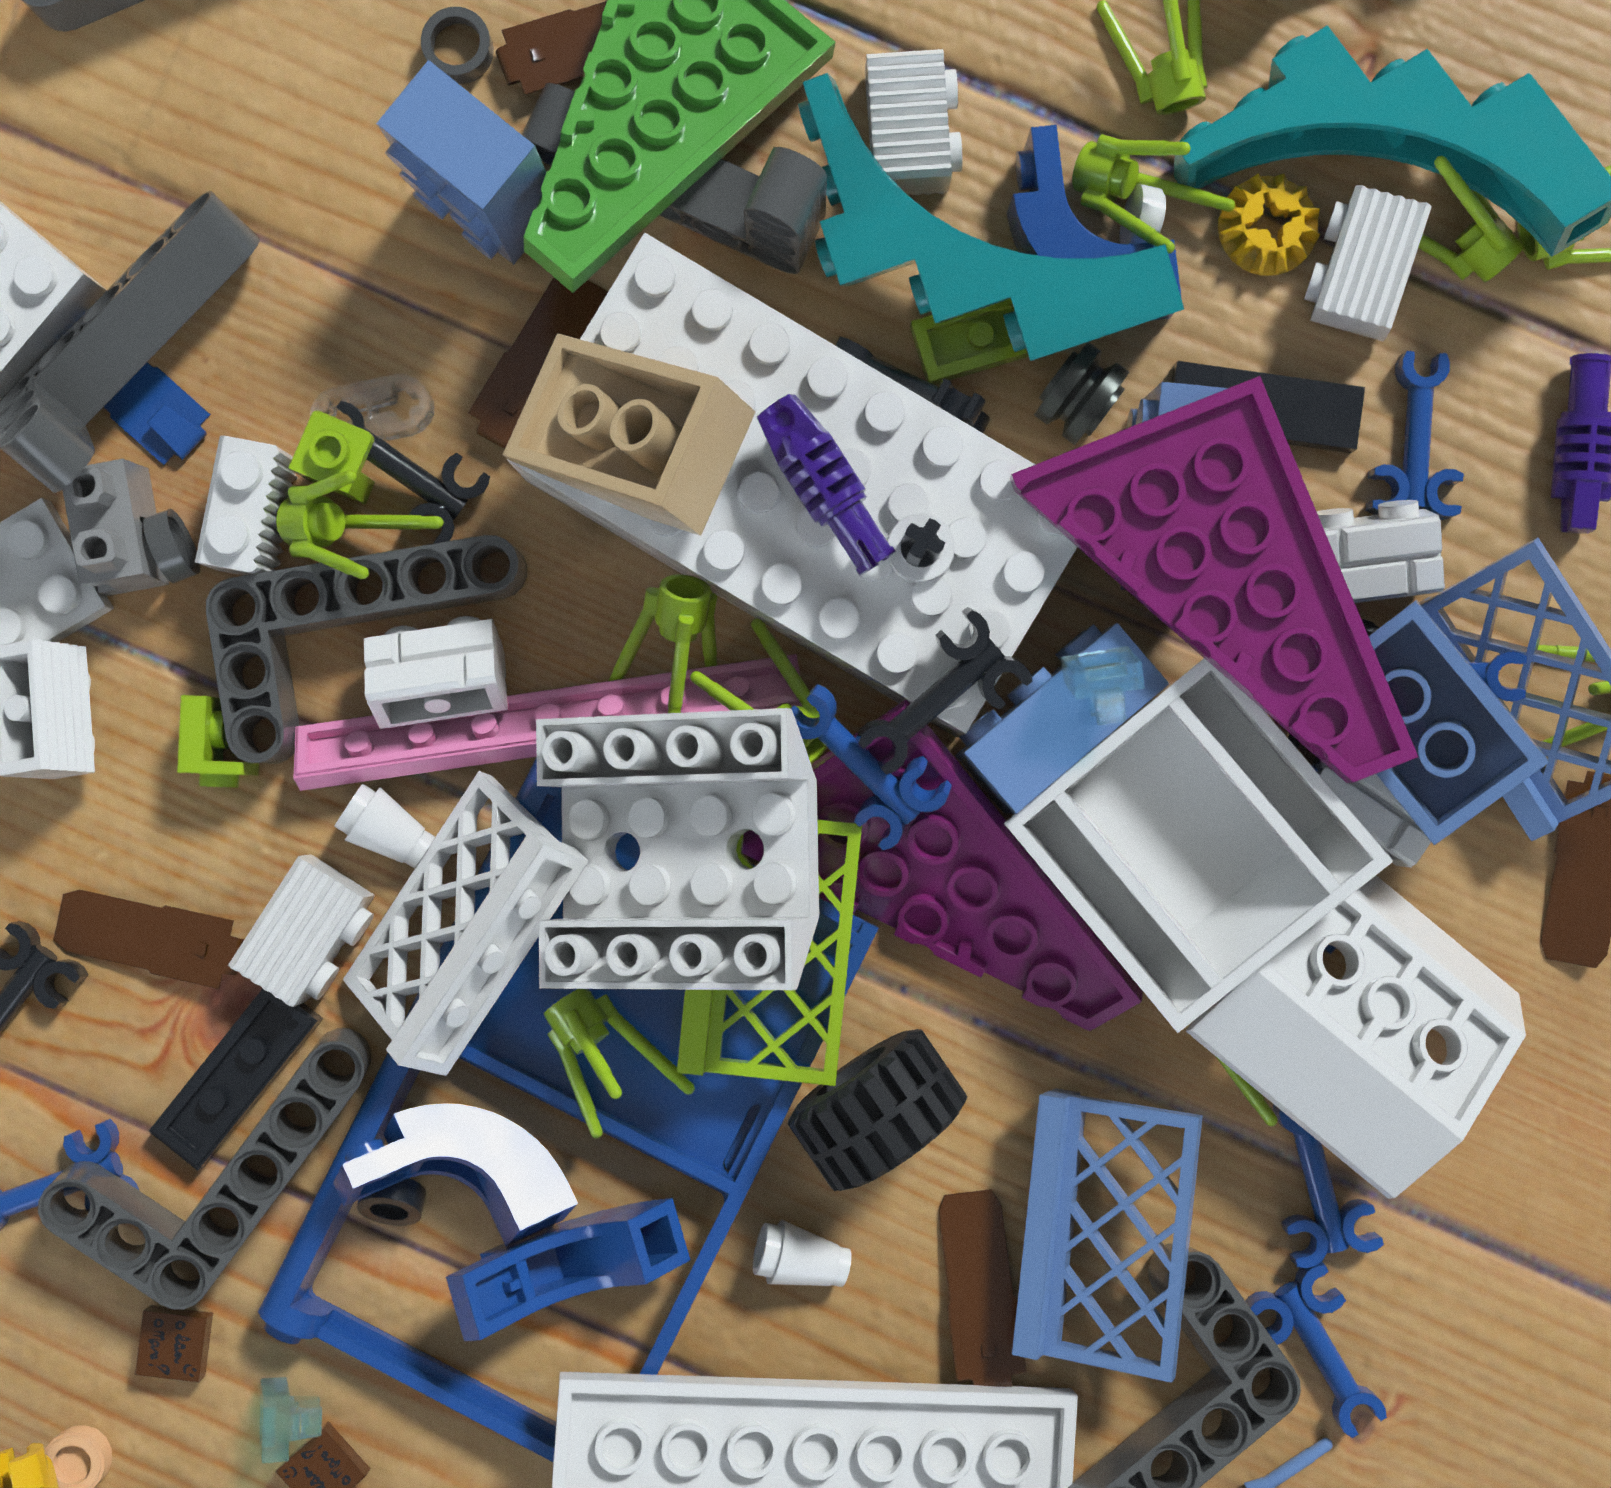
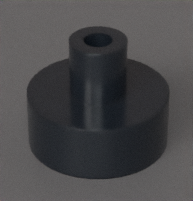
(396, 1204)

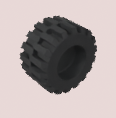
(879, 1111)

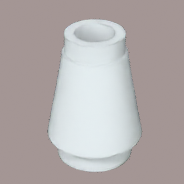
(384, 827)
(799, 1257)

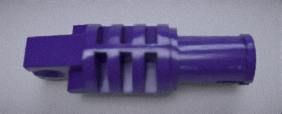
(1584, 445)
(823, 480)

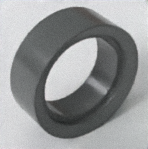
(479, 63)
(171, 545)

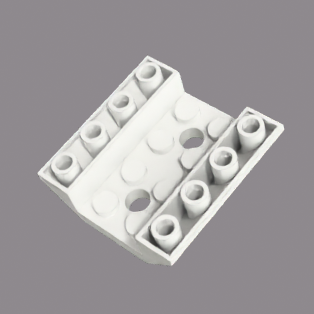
(689, 904)
(1353, 1050)

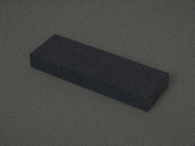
(1308, 410)
(234, 1077)

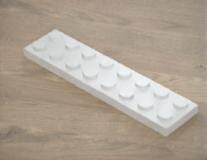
(808, 1433)

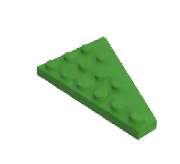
(656, 111)

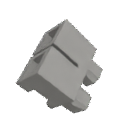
(107, 528)

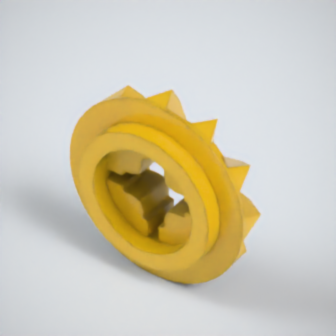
(1255, 248)

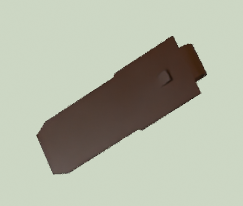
(549, 48)
(516, 372)
(1580, 892)
(149, 937)
(979, 1289)

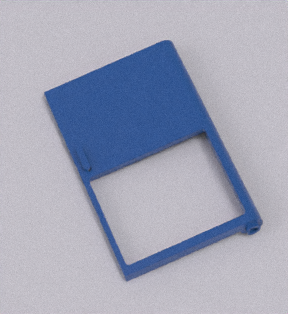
(652, 1115)

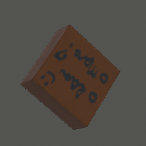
(174, 1343)
(324, 1463)

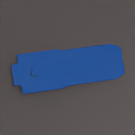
(158, 414)

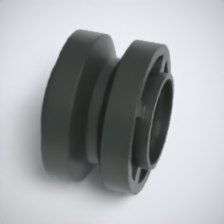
(1081, 393)

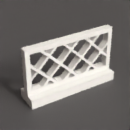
(485, 944)

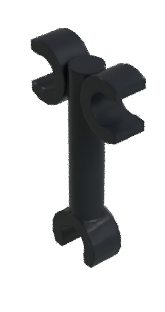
(944, 396)
(443, 498)
(978, 662)
(35, 971)

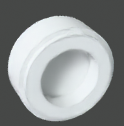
(1149, 206)

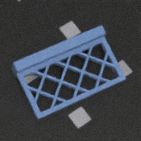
(1538, 799)
(1051, 1225)

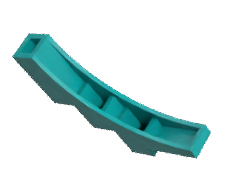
(1504, 145)
(884, 230)

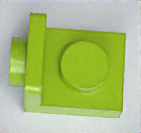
(332, 448)
(203, 743)

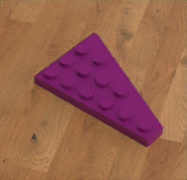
(1228, 551)
(967, 888)

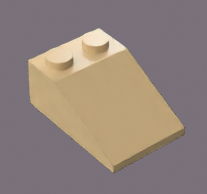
(631, 431)

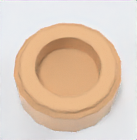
(80, 1457)

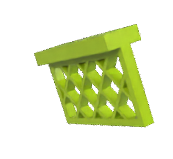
(705, 1009)

